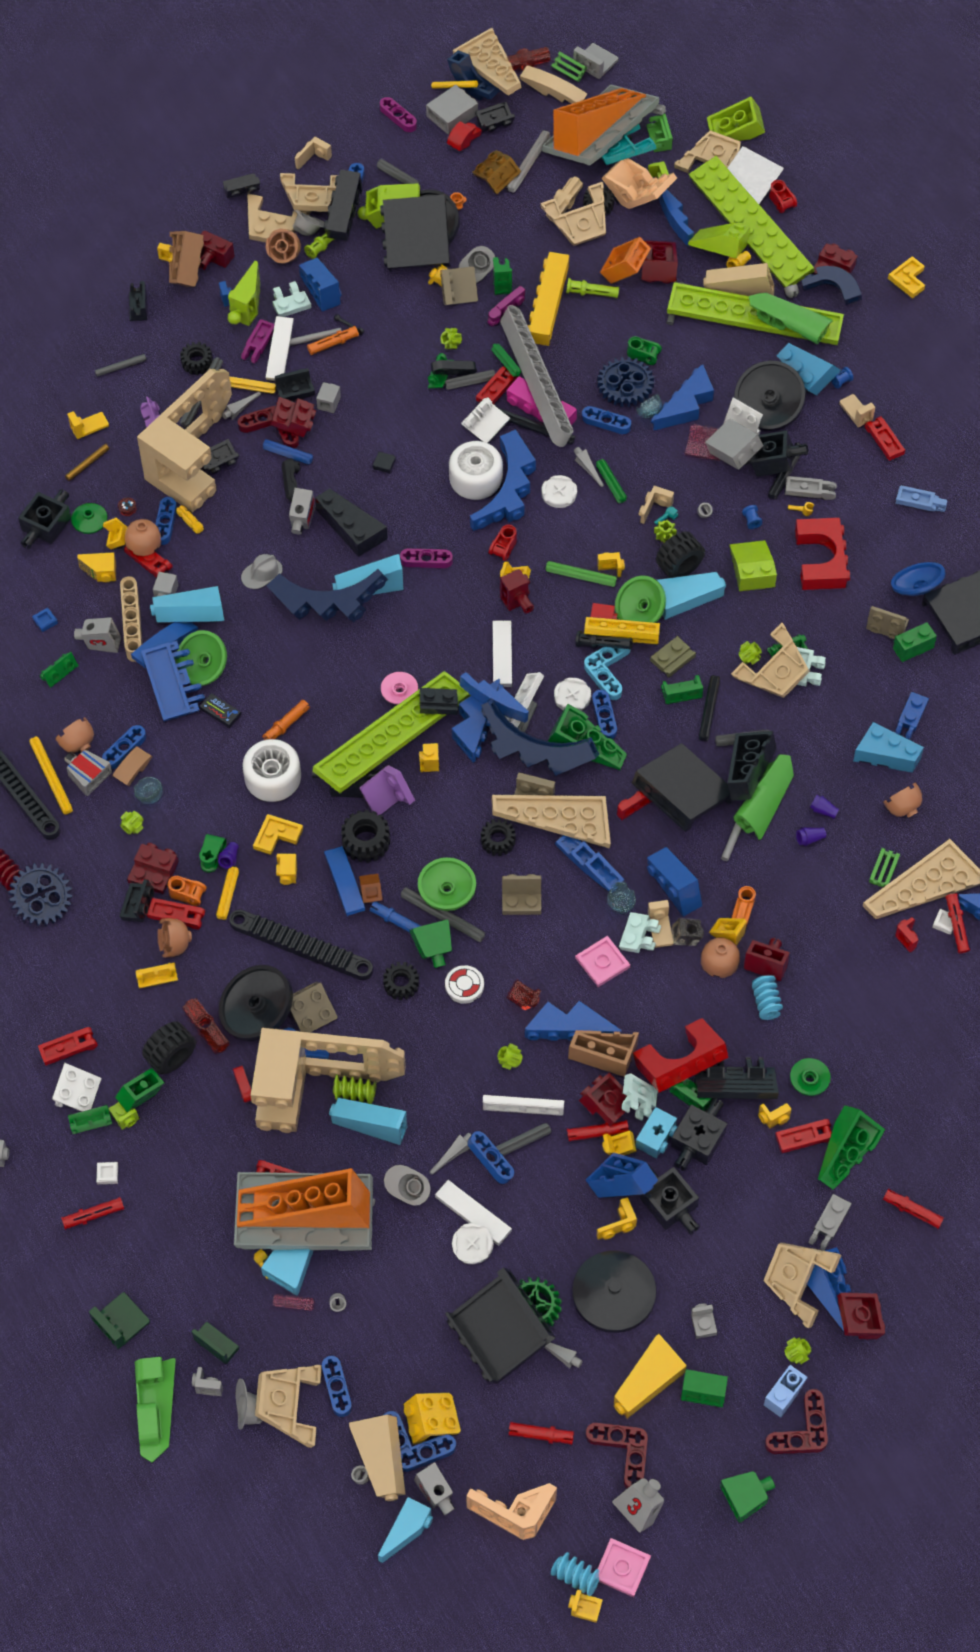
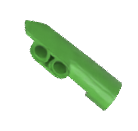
(785, 314)
(758, 811)
(154, 1404)

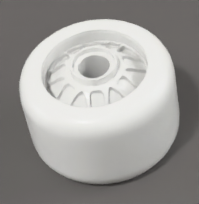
(475, 470)
(271, 770)

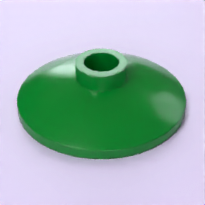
(91, 523)
(812, 1069)

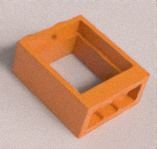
(625, 260)

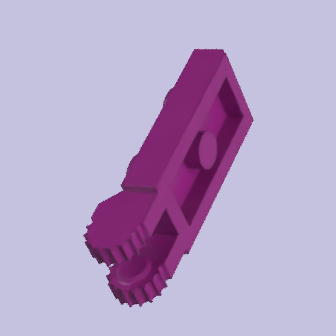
(514, 298)
(258, 340)

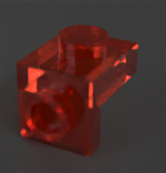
(523, 995)

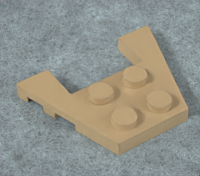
(707, 147)
(308, 196)
(264, 223)
(582, 223)
(781, 671)
(790, 1274)
(279, 1400)

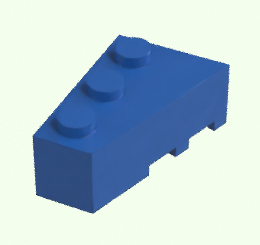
(320, 284)
(675, 880)
(621, 1177)

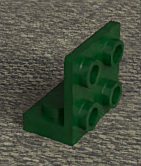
(119, 1320)

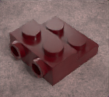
(834, 256)
(293, 416)
(153, 866)
(604, 1098)
(861, 1315)

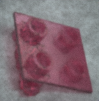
(696, 443)

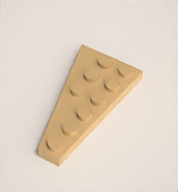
(491, 61)
(570, 816)
(933, 877)

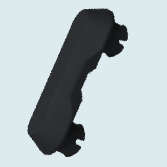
(288, 468)

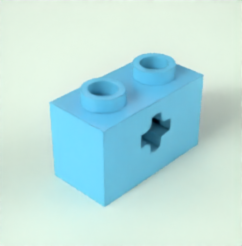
(658, 1122)

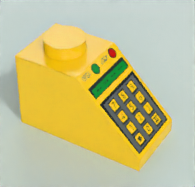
(99, 566)

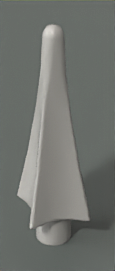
(235, 408)
(584, 460)
(458, 1147)
(565, 1355)

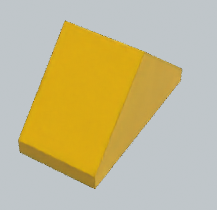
(729, 928)

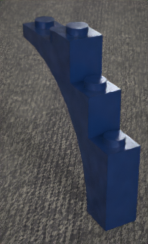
(326, 603)
(532, 750)

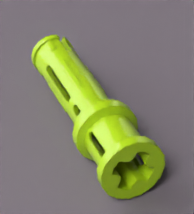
(319, 244)
(583, 287)

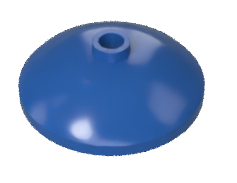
(918, 579)

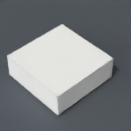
(943, 923)
(107, 1173)

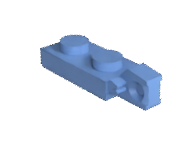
(920, 499)

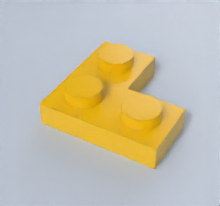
(905, 277)
(274, 829)

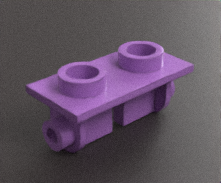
(150, 410)

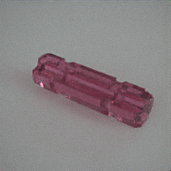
(293, 1302)

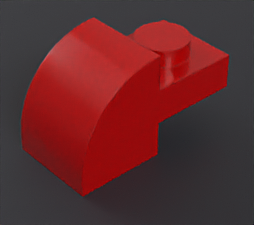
(462, 135)

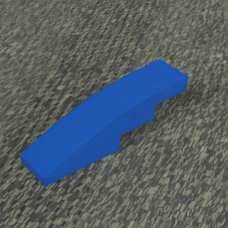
(678, 221)
(175, 632)
(505, 701)
(589, 862)
(344, 881)

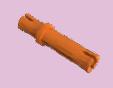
(339, 337)
(279, 727)

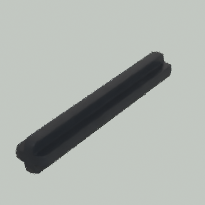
(781, 479)
(709, 708)

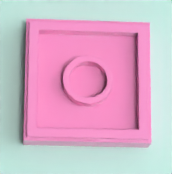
(602, 961)
(622, 1567)

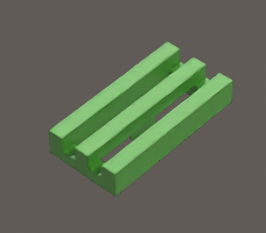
(558, 60)
(888, 855)

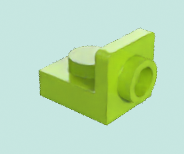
(657, 169)
(122, 1117)

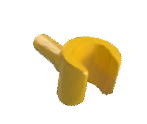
(806, 509)
(259, 1257)

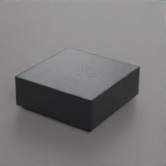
(384, 462)

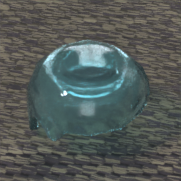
(650, 407)
(148, 790)
(621, 898)

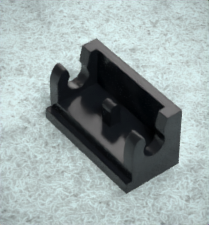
(138, 302)

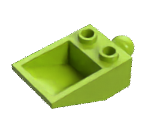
(375, 198)
(245, 297)

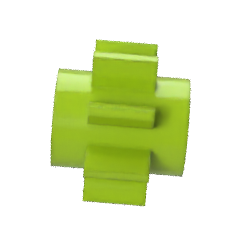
(451, 338)
(665, 530)
(750, 652)
(131, 822)
(509, 1056)
(797, 1350)

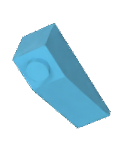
(407, 1527)

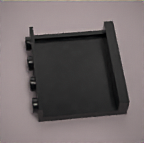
(415, 232)
(958, 611)
(681, 786)
(500, 1327)

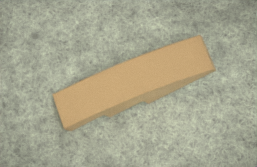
(549, 83)

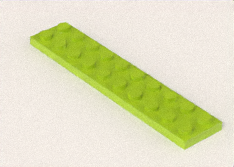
(765, 236)
(735, 311)
(382, 738)

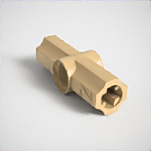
(566, 197)

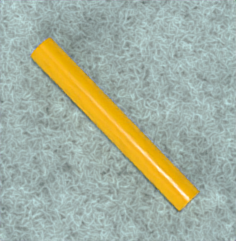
(448, 84)

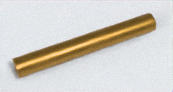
(93, 457)

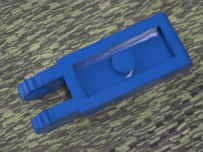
(912, 714)

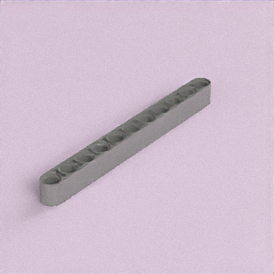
(536, 376)

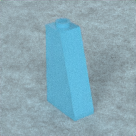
(390, 567)
(690, 592)
(189, 606)
(370, 1119)
(287, 1268)

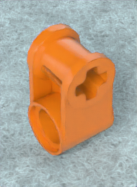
(189, 892)

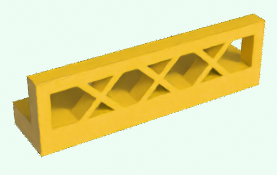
(639, 631)

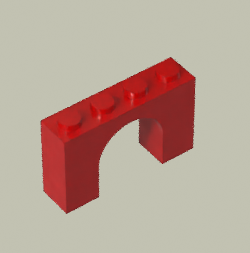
(827, 533)
(668, 1072)

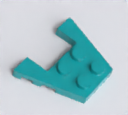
(625, 148)

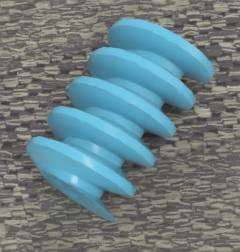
(766, 997)
(576, 1574)

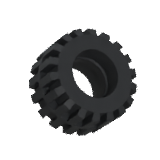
(680, 555)
(361, 823)
(169, 1047)

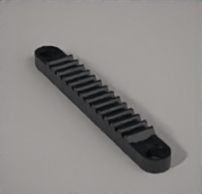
(27, 799)
(301, 944)

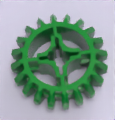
(551, 1308)

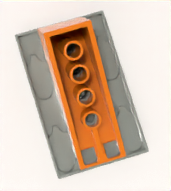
(595, 124)
(304, 1211)

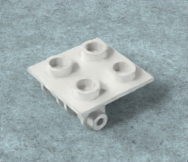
(744, 415)
(485, 420)
(76, 1088)

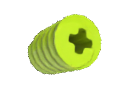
(354, 1090)

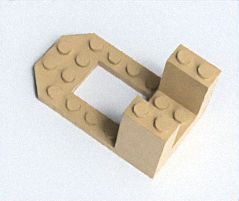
(175, 455)
(283, 1068)

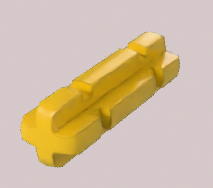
(190, 519)

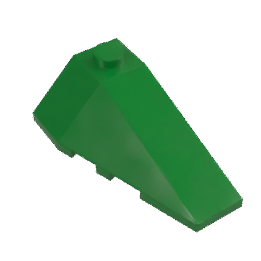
(575, 726)
(850, 1140)

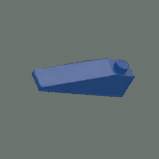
(829, 1285)

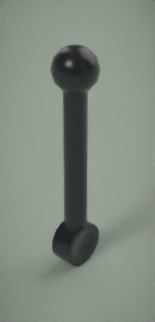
(337, 318)

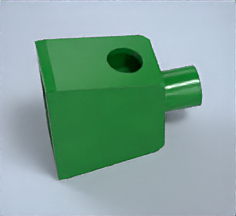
(433, 941)
(746, 1493)

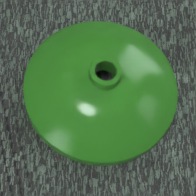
(635, 595)
(202, 646)
(446, 874)

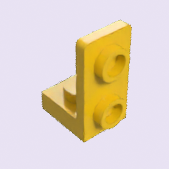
(88, 425)
(627, 1222)

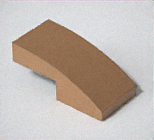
(131, 765)

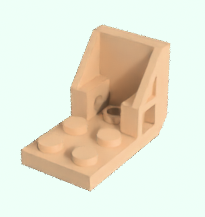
(634, 184)
(523, 1516)

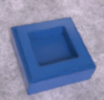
(45, 619)

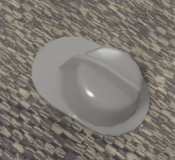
(307, 224)
(481, 259)
(261, 571)
(407, 1184)
(245, 1406)

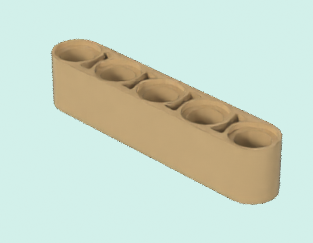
(130, 611)

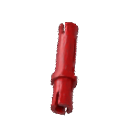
(952, 900)
(597, 1130)
(913, 1208)
(68, 1221)
(541, 1433)

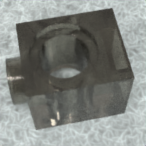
(687, 932)

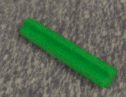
(506, 360)
(611, 481)

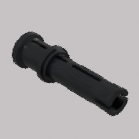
(600, 640)

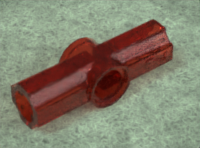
(525, 57)
(211, 1034)

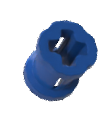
(842, 377)
(752, 517)

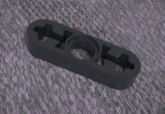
(451, 367)

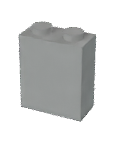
(451, 108)
(734, 444)

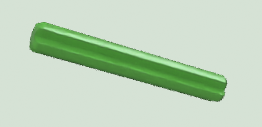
(580, 573)

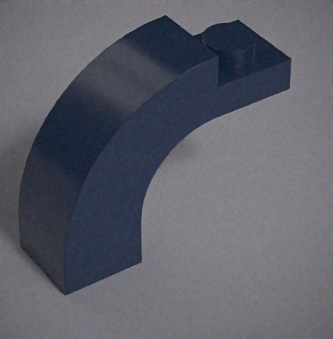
(463, 70)
(836, 277)

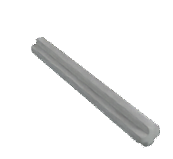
(529, 160)

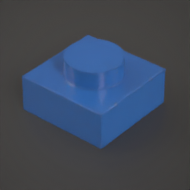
(224, 292)

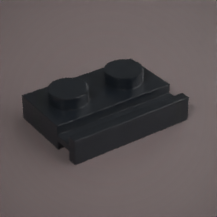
(438, 701)

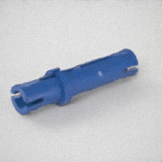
(391, 916)

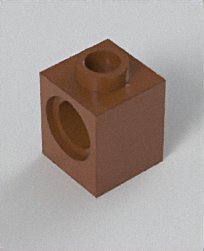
(370, 888)

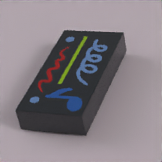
(220, 710)

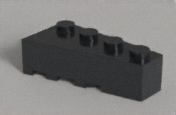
(344, 204)
(351, 523)
(749, 761)

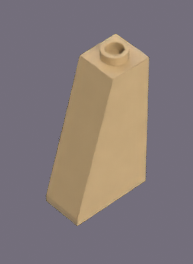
(741, 280)
(381, 1454)

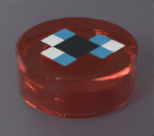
(127, 506)

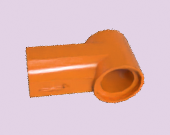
(744, 907)

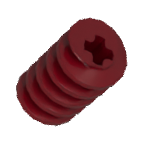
(7, 870)

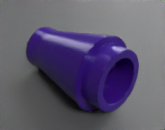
(824, 807)
(810, 835)
(228, 856)

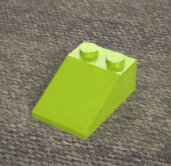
(738, 121)
(722, 239)
(753, 565)

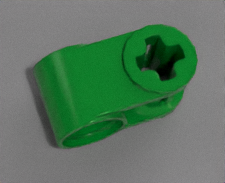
(643, 350)
(209, 853)

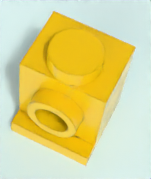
(429, 758)
(286, 868)

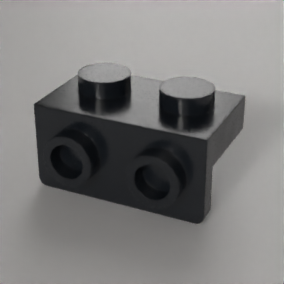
(494, 116)
(241, 185)
(294, 384)
(222, 455)
(137, 901)

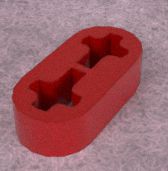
(242, 1083)

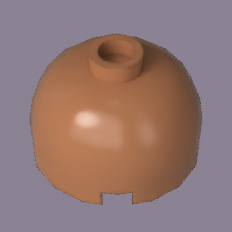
(283, 245)
(142, 537)
(76, 736)
(905, 802)
(173, 937)
(720, 957)

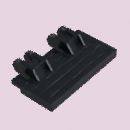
(736, 1083)

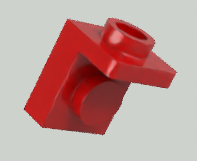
(906, 935)

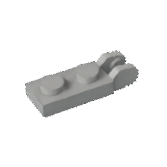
(810, 488)
(830, 1220)

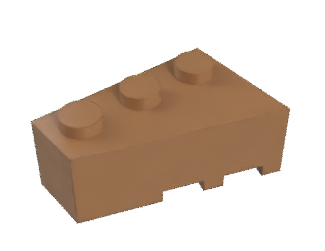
(185, 258)
(604, 1050)

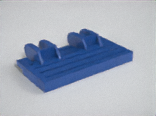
(169, 678)

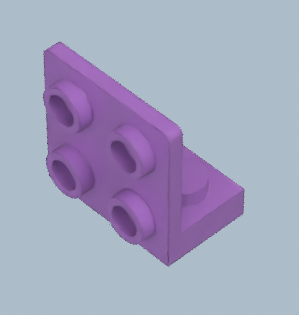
(386, 789)

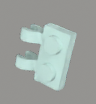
(292, 304)
(816, 661)
(635, 930)
(638, 1092)

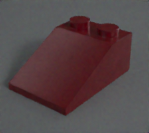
(660, 262)

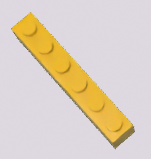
(548, 298)

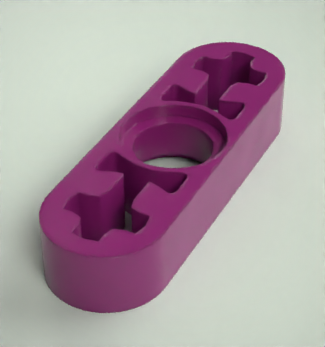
(396, 108)
(440, 553)

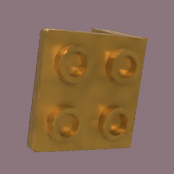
(497, 170)

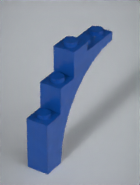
(516, 485)

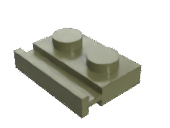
(673, 656)

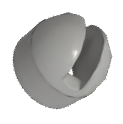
(791, 291)
(707, 510)
(342, 1300)
(357, 1474)

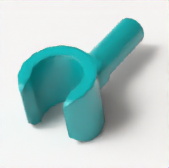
(670, 512)

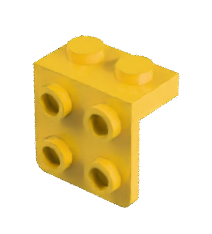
(431, 1416)

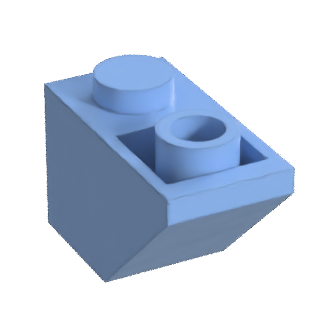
(785, 1391)

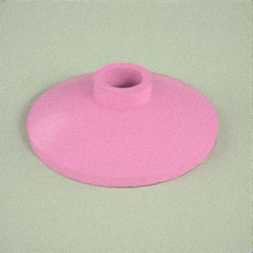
(395, 682)

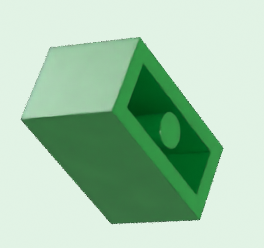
(914, 642)
(139, 1090)

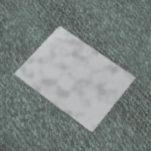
(754, 172)

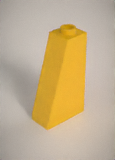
(649, 1377)

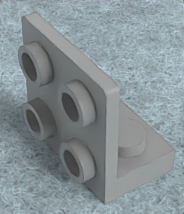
(595, 59)

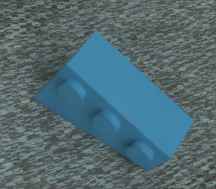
(813, 370)
(888, 749)

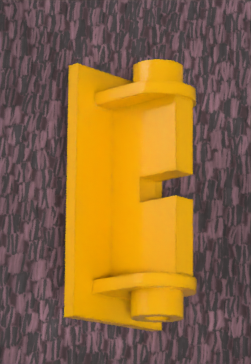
(156, 975)

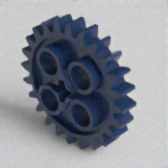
(625, 381)
(32, 879)

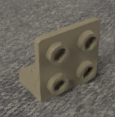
(458, 285)
(886, 622)
(533, 785)
(521, 894)
(312, 1008)

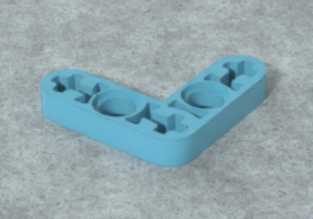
(601, 668)

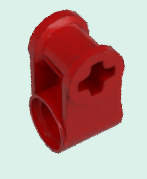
(782, 196)
(504, 545)

